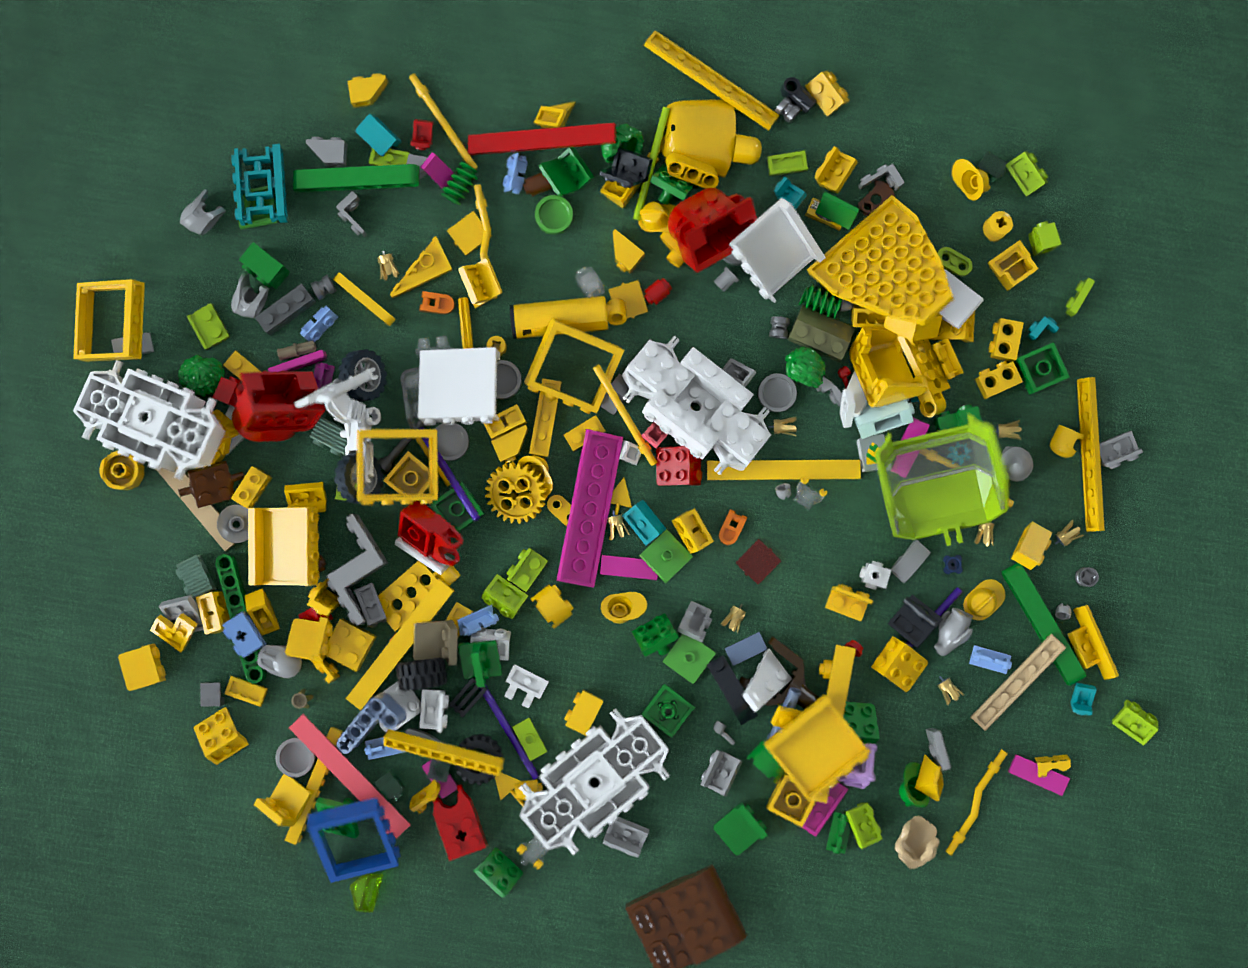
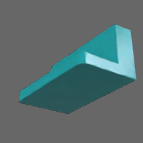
(377, 134)
(644, 522)

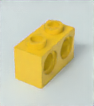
(1010, 341)
(999, 382)
(508, 421)
(251, 487)
(692, 531)
(213, 611)

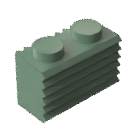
(329, 434)
(195, 576)

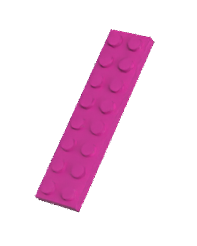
(590, 508)

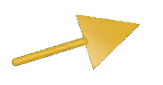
(620, 498)
(506, 785)

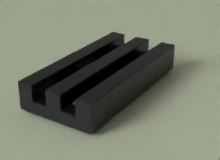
(458, 707)

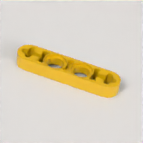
(364, 299)

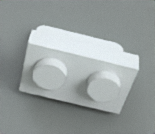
(406, 700)
(432, 709)

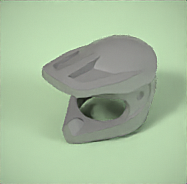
(196, 219)
(246, 301)
(277, 662)

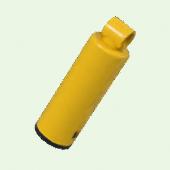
(584, 314)

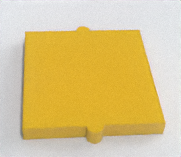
(467, 233)
(632, 296)

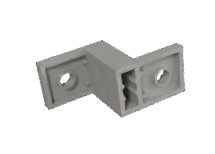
(356, 569)

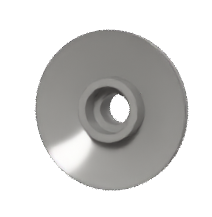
(225, 520)

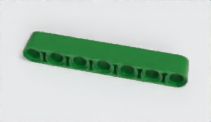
(356, 178)
(234, 610)
(1042, 621)

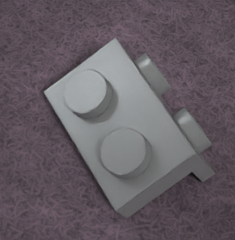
(1119, 449)
(721, 772)
(626, 837)

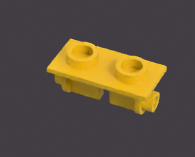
(947, 358)

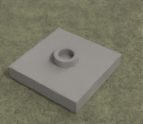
(938, 748)

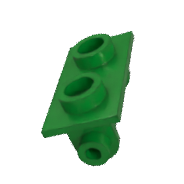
(839, 833)

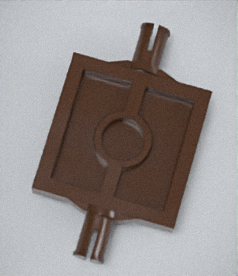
(211, 484)

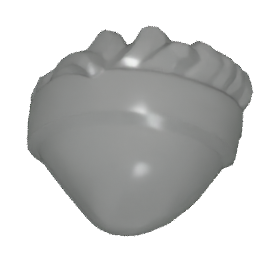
(1017, 463)

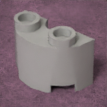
(695, 621)

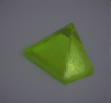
(365, 891)

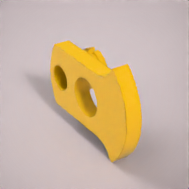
(420, 802)

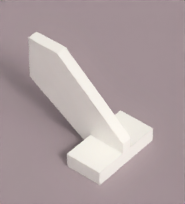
(852, 401)

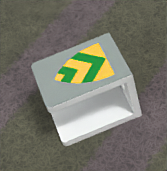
(867, 449)

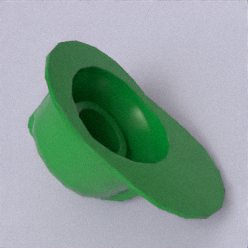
(907, 789)

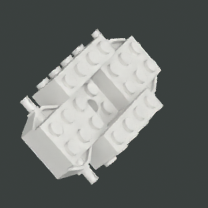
(675, 385)
(177, 424)
(618, 766)

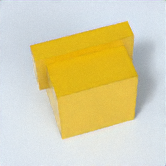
(1013, 265)

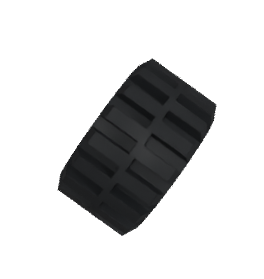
(421, 674)
(485, 743)

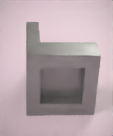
(211, 694)

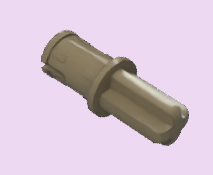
(296, 350)

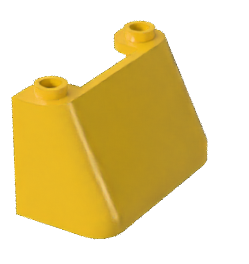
(883, 368)

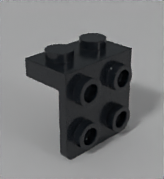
(628, 168)

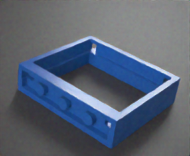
(345, 814)

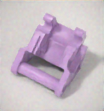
(863, 772)

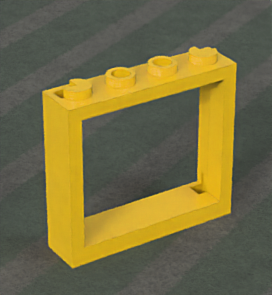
(132, 320)
(551, 393)
(405, 498)

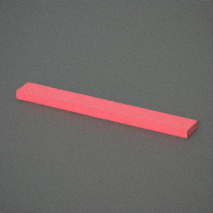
(345, 771)

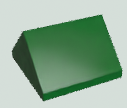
(837, 210)

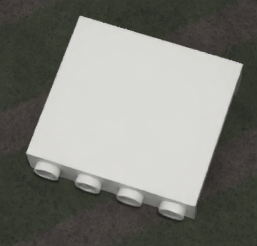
(775, 248)
(458, 386)

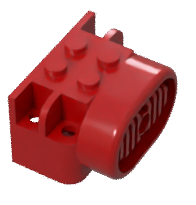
(708, 224)
(268, 406)

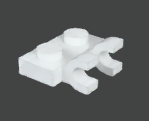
(527, 682)

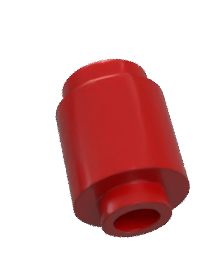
(657, 291)

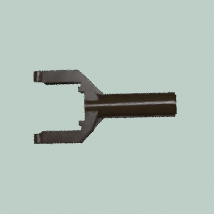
(806, 697)

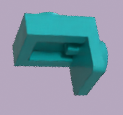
(789, 192)
(1037, 327)
(1083, 699)

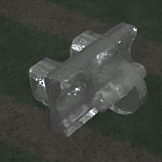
(424, 344)

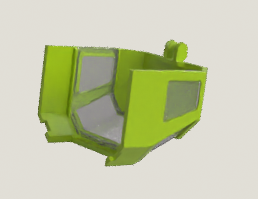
(943, 481)

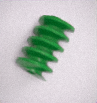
(459, 183)
(820, 301)

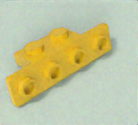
(1090, 645)

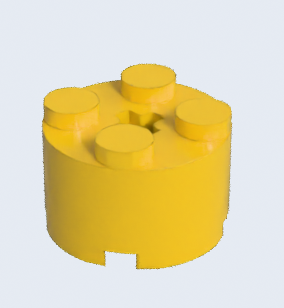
(111, 474)
(552, 606)

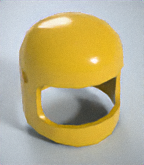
(746, 149)
(1064, 440)

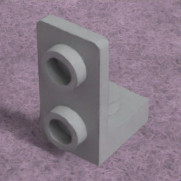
(893, 177)
(348, 204)

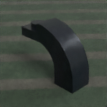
(731, 689)

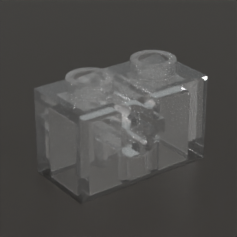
(589, 282)

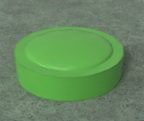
(553, 214)

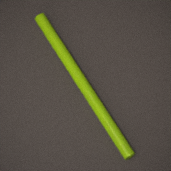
(654, 153)

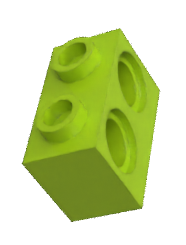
(1044, 238)

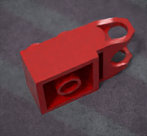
(428, 533)
(456, 818)

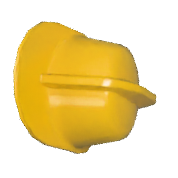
(970, 179)
(655, 217)
(541, 468)
(984, 599)
(623, 606)

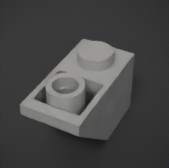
(331, 152)

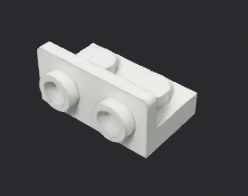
(500, 635)

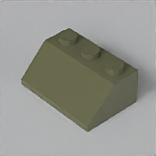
(822, 334)

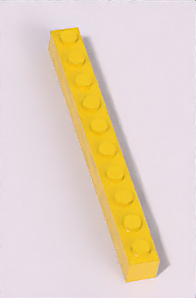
(443, 752)
(314, 785)

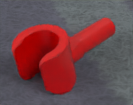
(843, 373)

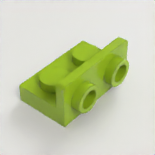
(1027, 172)
(527, 569)
(504, 596)
(1136, 722)
(864, 825)

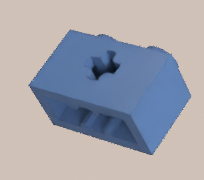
(253, 640)

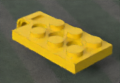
(925, 363)
(399, 588)

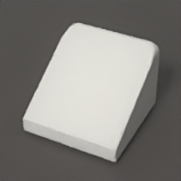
(630, 452)

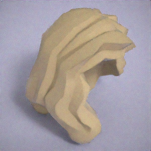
(917, 842)

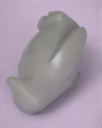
(953, 631)

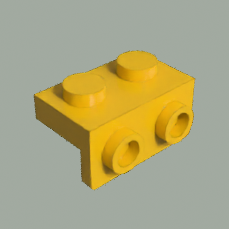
(827, 92)
(835, 170)
(306, 496)
(322, 599)

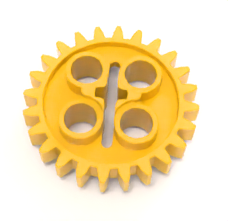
(519, 509)

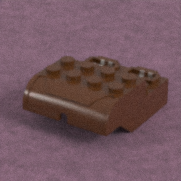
(686, 920)

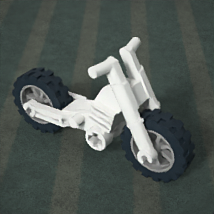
(354, 417)

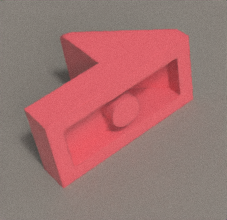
(654, 435)

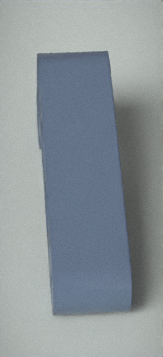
(377, 712)

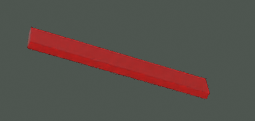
(542, 139)

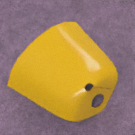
(702, 132)

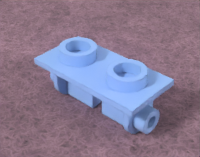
(512, 180)
(325, 319)
(474, 621)
(990, 659)
(376, 749)

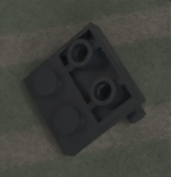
(915, 621)

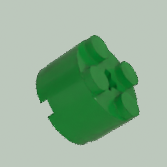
(766, 762)

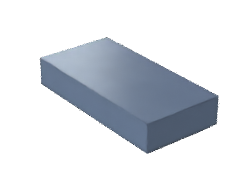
(745, 648)

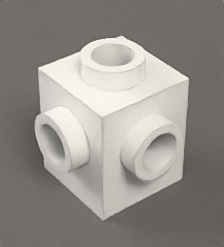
(881, 578)

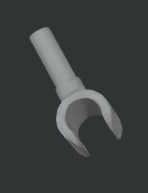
(719, 728)

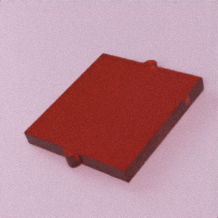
(758, 561)

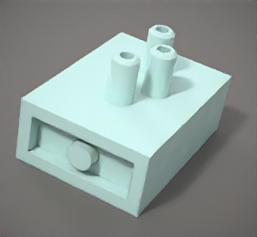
(884, 418)

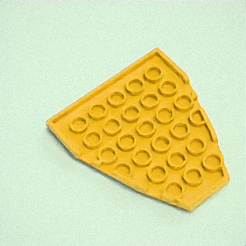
(887, 266)

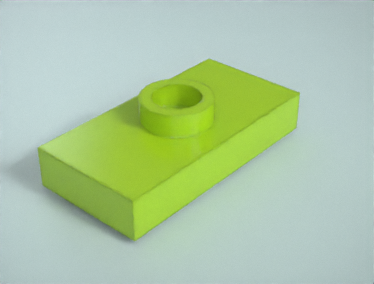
(787, 163)
(529, 739)

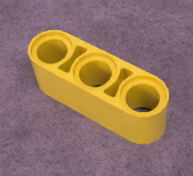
(686, 164)

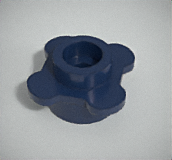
(957, 564)

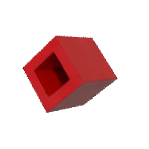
(226, 391)

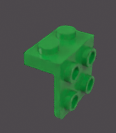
(567, 172)
(863, 721)
(740, 828)

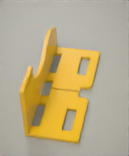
(1044, 767)

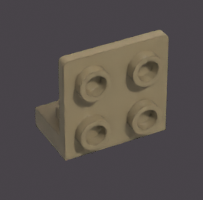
(436, 640)

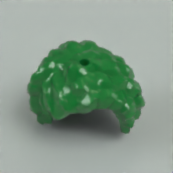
(627, 138)
(805, 366)
(201, 375)

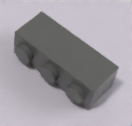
(285, 309)

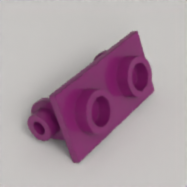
(323, 374)

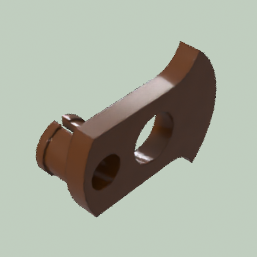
(881, 189)

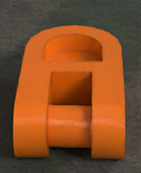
(443, 305)
(729, 534)

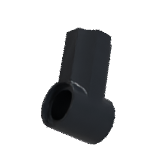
(799, 96)

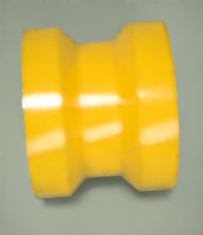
(495, 340)

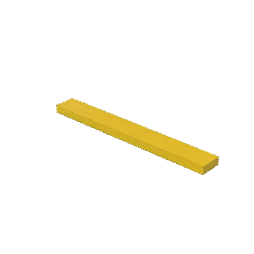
(711, 80)
(1090, 454)
(788, 470)
(399, 645)
(839, 686)

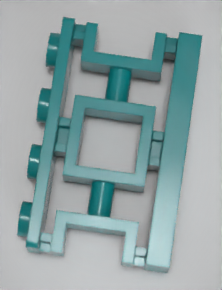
(275, 184)

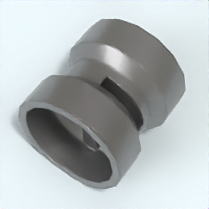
(788, 109)
(323, 287)
(779, 327)
(1090, 575)

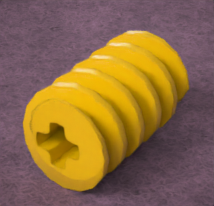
(997, 225)

